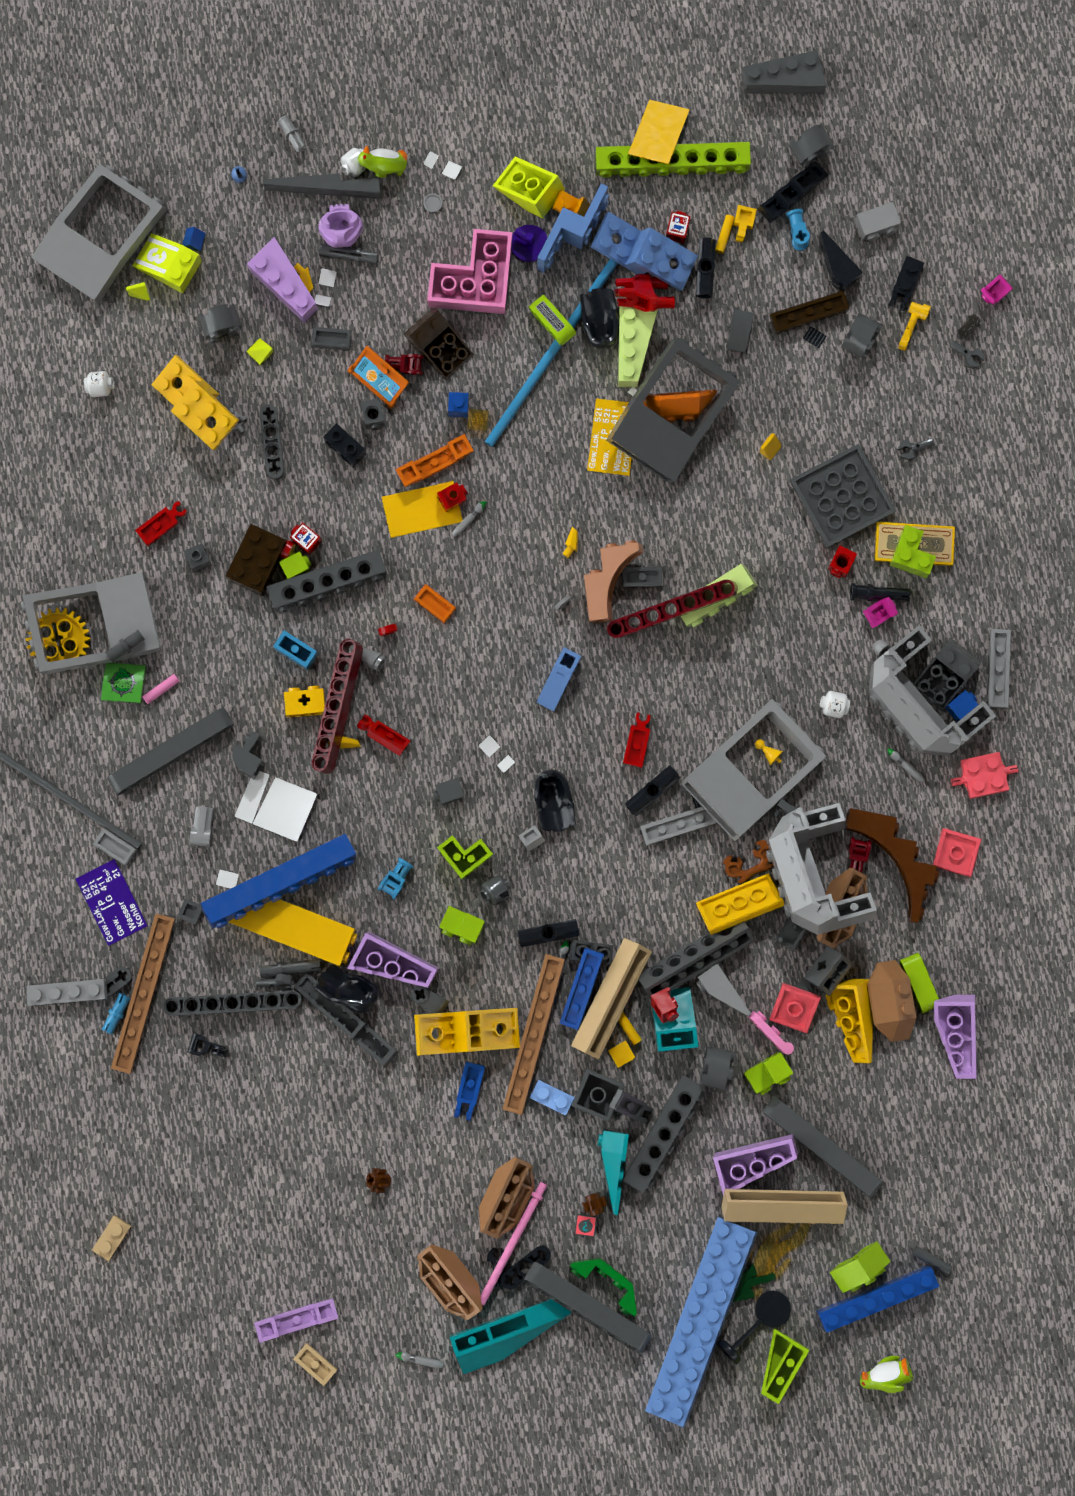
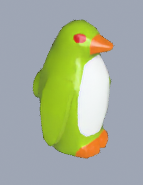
(383, 161)
(888, 1375)

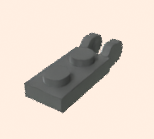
(630, 1106)

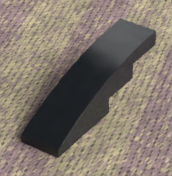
(792, 192)

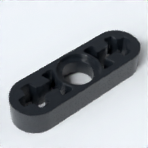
(510, 1272)

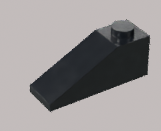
(840, 267)

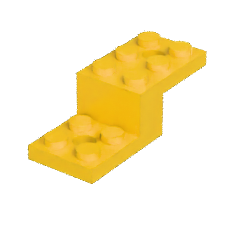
(195, 402)
(467, 1031)

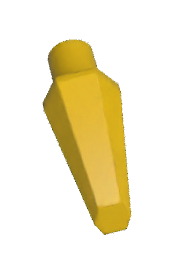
(305, 276)
(571, 543)
(348, 743)

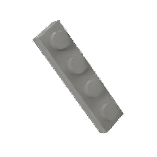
(999, 668)
(676, 825)
(66, 992)

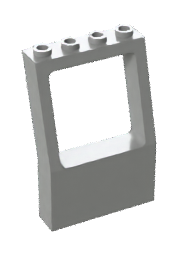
(79, 259)
(124, 609)
(728, 793)

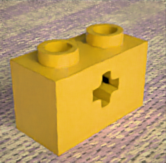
(295, 708)

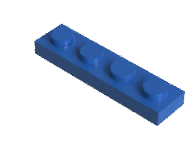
(581, 988)

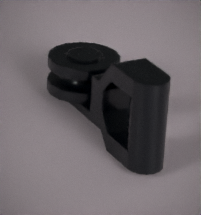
(194, 1043)

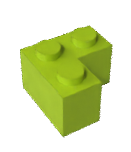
(908, 557)
(462, 860)
(462, 925)
(768, 1072)
(860, 1268)

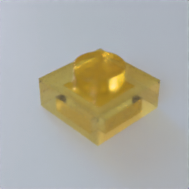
(477, 420)

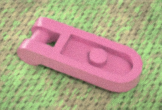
(771, 1033)

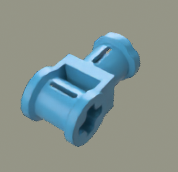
(798, 229)
(395, 879)

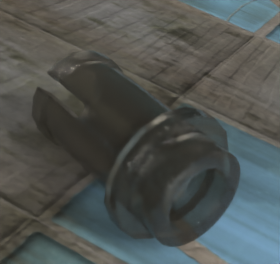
(970, 324)

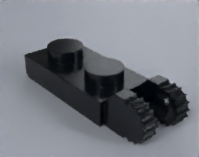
(906, 281)

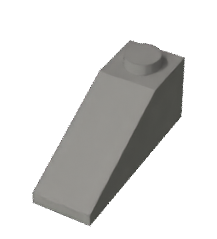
(720, 988)

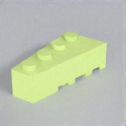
(633, 342)
(745, 584)

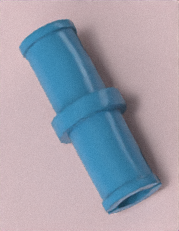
(116, 1013)

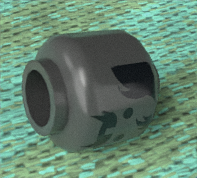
(495, 890)

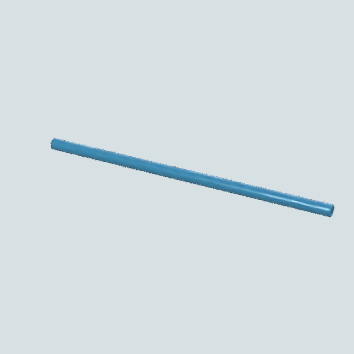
(544, 363)

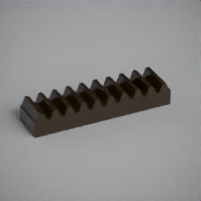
(809, 312)

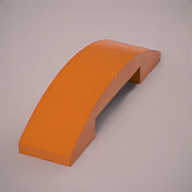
(435, 462)

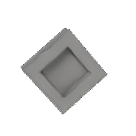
(531, 838)

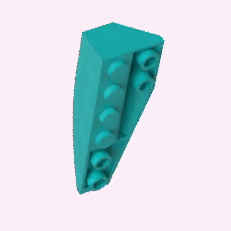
(504, 1335)

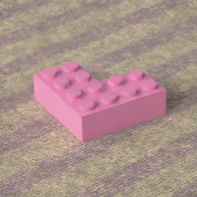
(477, 286)

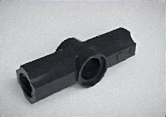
(705, 279)
(662, 782)
(561, 930)

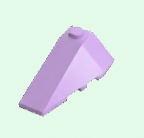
(957, 1028)

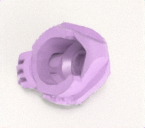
(340, 226)

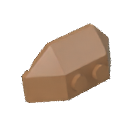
(845, 886)
(892, 1001)
(506, 1197)
(450, 1281)

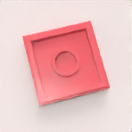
(956, 852)
(794, 1008)

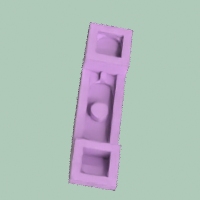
(295, 1320)

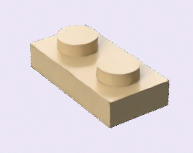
(111, 1238)
(315, 1364)

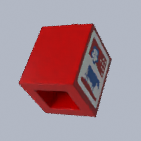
(678, 226)
(305, 538)

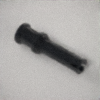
(870, 592)

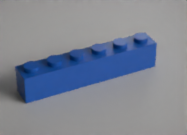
(877, 1298)

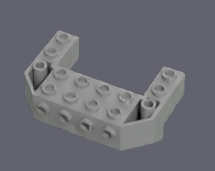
(908, 707)
(800, 878)

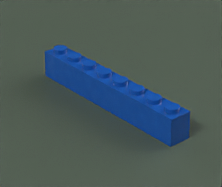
(278, 881)

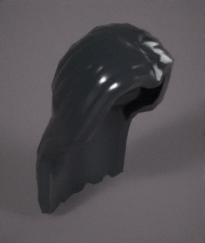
(600, 317)
(554, 801)
(347, 989)

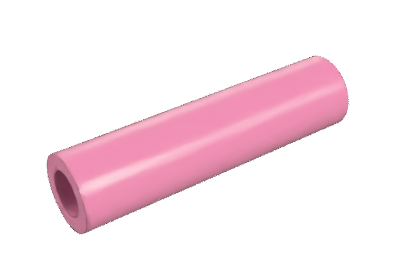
(160, 689)

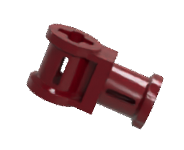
(406, 363)
(857, 855)

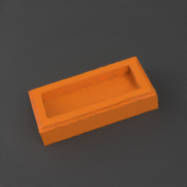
(434, 603)

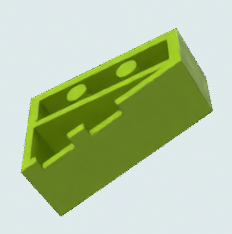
(782, 1365)

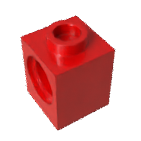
(846, 555)

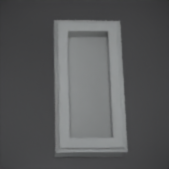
(114, 847)

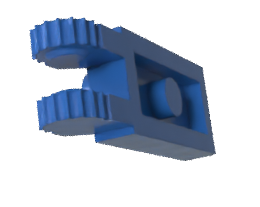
(469, 1088)

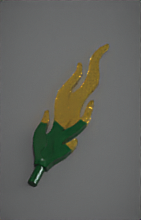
(767, 1256)

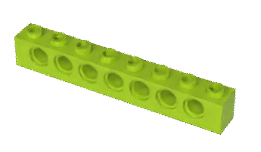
(738, 150)

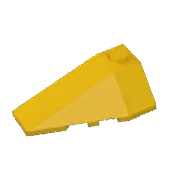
(854, 1015)

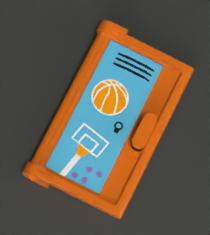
(373, 373)

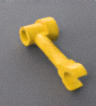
(917, 311)

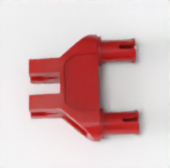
(640, 293)

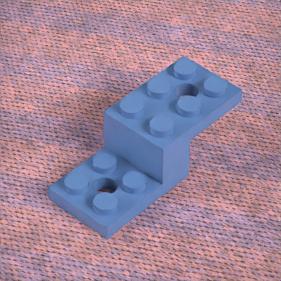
(573, 228)
(644, 251)

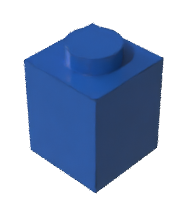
(458, 404)
(962, 705)

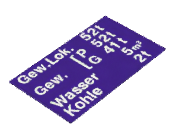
(111, 902)

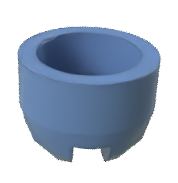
(235, 177)

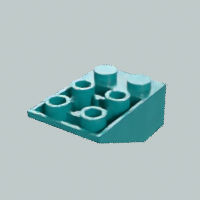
(680, 1032)

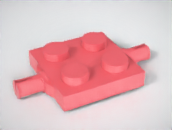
(984, 775)

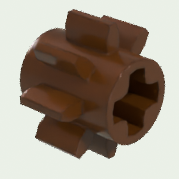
(378, 1180)
(594, 1204)

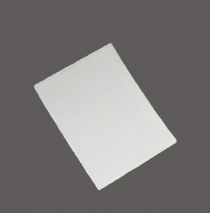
(282, 810)

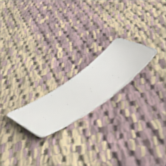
(451, 169)
(327, 278)
(490, 746)

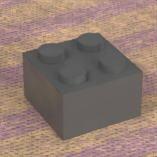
(596, 1094)

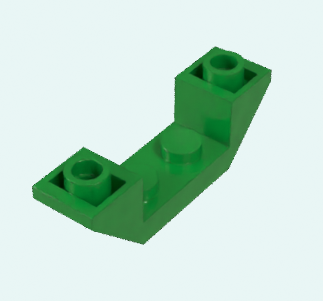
(584, 1268)

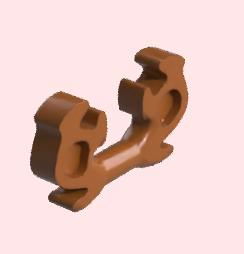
(733, 869)

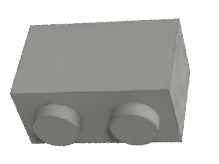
(878, 222)

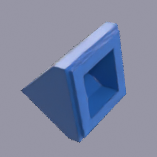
(194, 238)

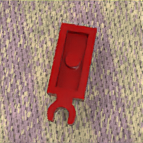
(160, 524)
(384, 735)
(637, 743)

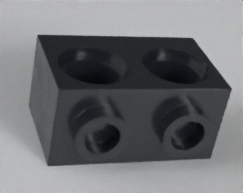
(344, 445)

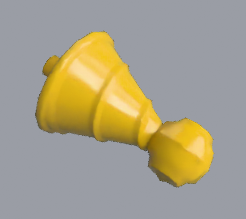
(770, 753)

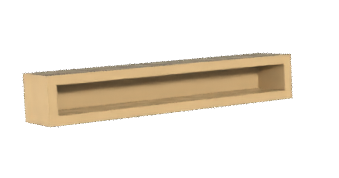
(611, 998)
(784, 1206)

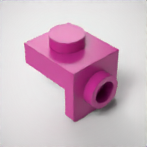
(996, 290)
(880, 611)

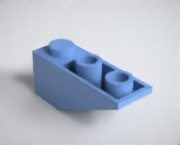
(559, 679)

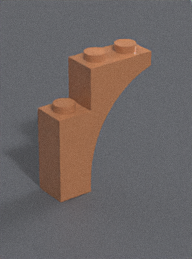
(601, 585)

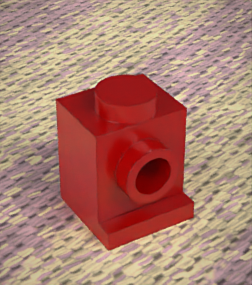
(449, 503)
(665, 1005)

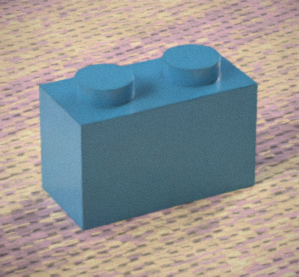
(295, 650)

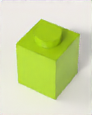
(295, 565)

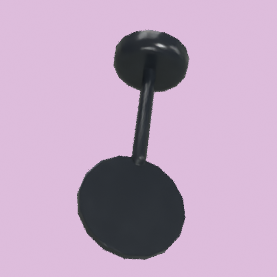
(771, 1310)

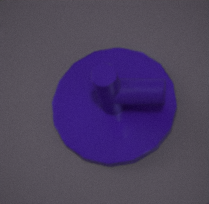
(528, 242)

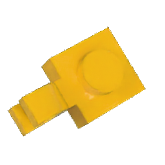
(744, 220)

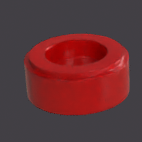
(288, 549)
(386, 630)

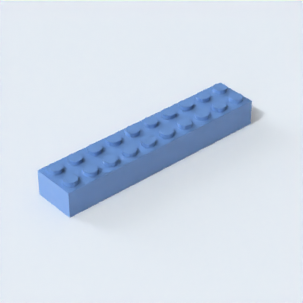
(701, 1322)

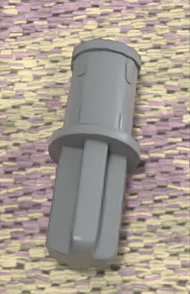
(291, 133)

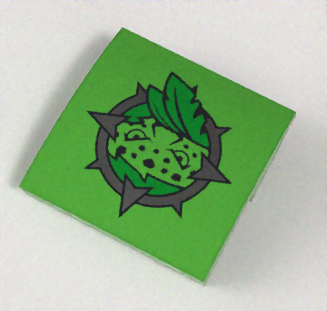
(123, 683)

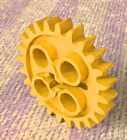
(76, 633)

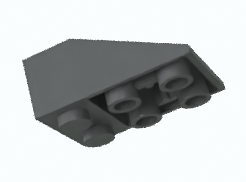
(946, 674)

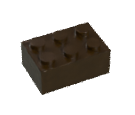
(256, 560)

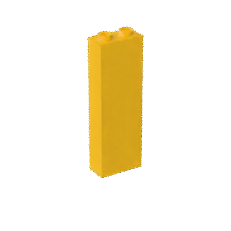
(301, 930)

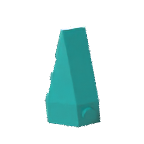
(613, 1153)

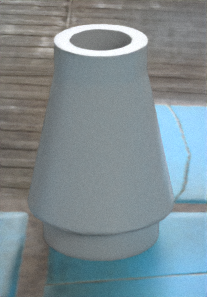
(373, 659)

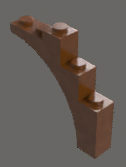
(915, 874)

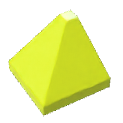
(138, 291)
(260, 351)

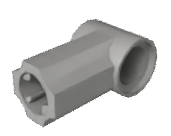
(201, 831)

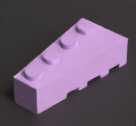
(280, 277)
(392, 962)
(750, 1162)

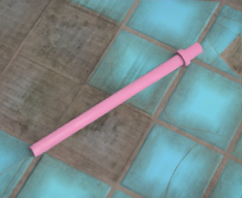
(537, 1196)

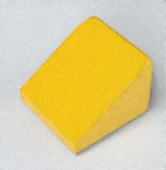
(770, 446)
(621, 1054)

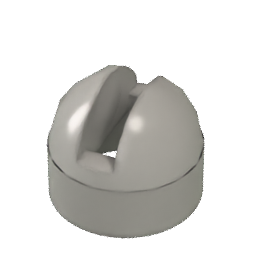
(881, 647)

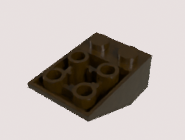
(438, 343)

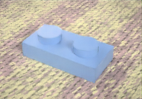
(552, 1097)

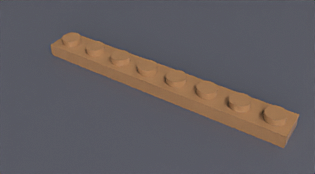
(143, 993)
(534, 1034)

